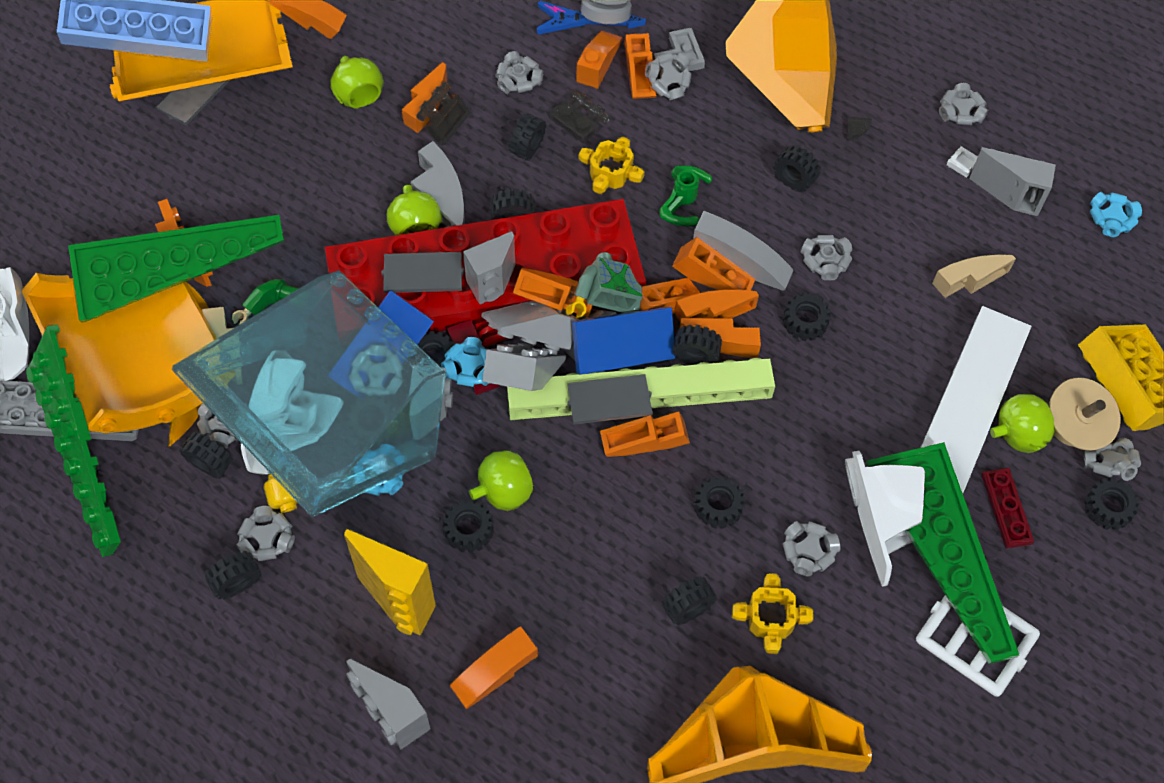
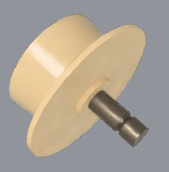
(1084, 414)

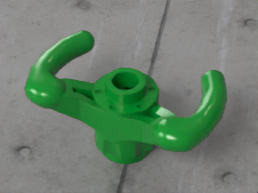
(683, 193)

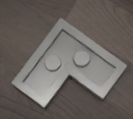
(684, 42)

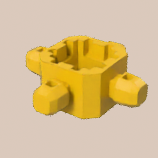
(602, 176)
(771, 593)

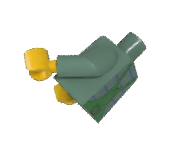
(608, 286)

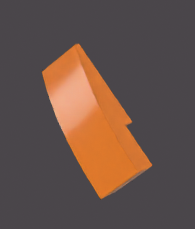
(312, 13)
(637, 57)
(421, 93)
(548, 289)
(716, 304)
(735, 341)
(645, 435)
(494, 667)

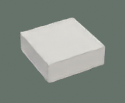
(962, 161)

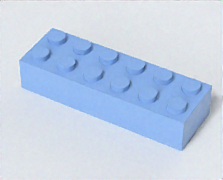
(137, 26)

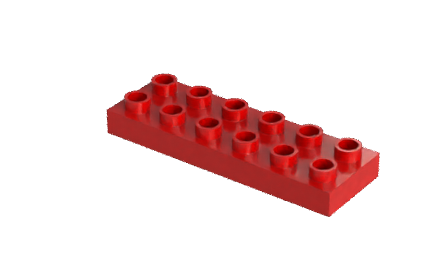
(546, 241)

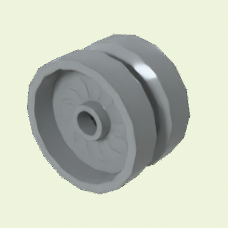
(606, 10)

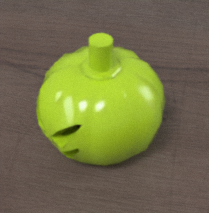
(356, 81)
(413, 209)
(1025, 423)
(503, 481)

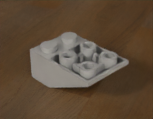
(1014, 179)
(533, 323)
(521, 366)
(391, 702)

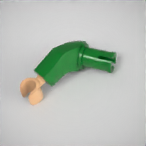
(263, 296)

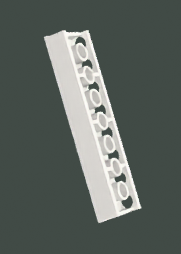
(976, 389)

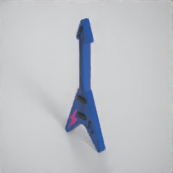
(566, 18)

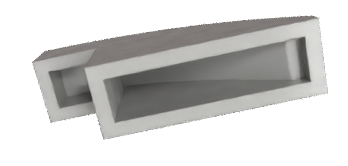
(441, 183)
(744, 250)

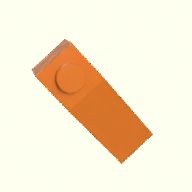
(597, 58)
(710, 268)
(666, 293)

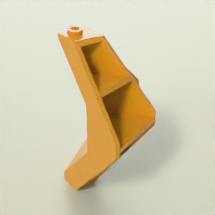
(789, 57)
(759, 725)

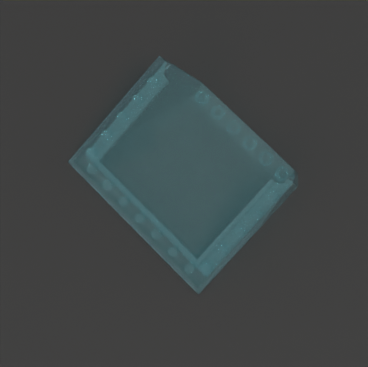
(323, 392)

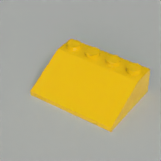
(1131, 369)
(395, 581)

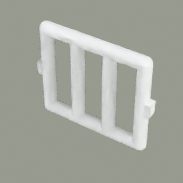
(973, 670)

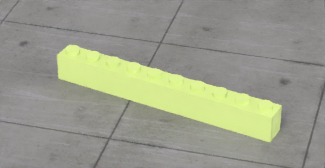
(669, 387)

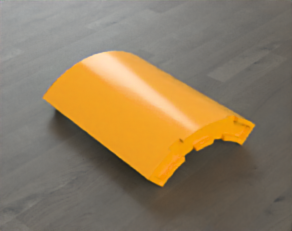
(241, 45)
(126, 355)

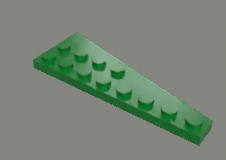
(135, 267)
(70, 431)
(954, 553)

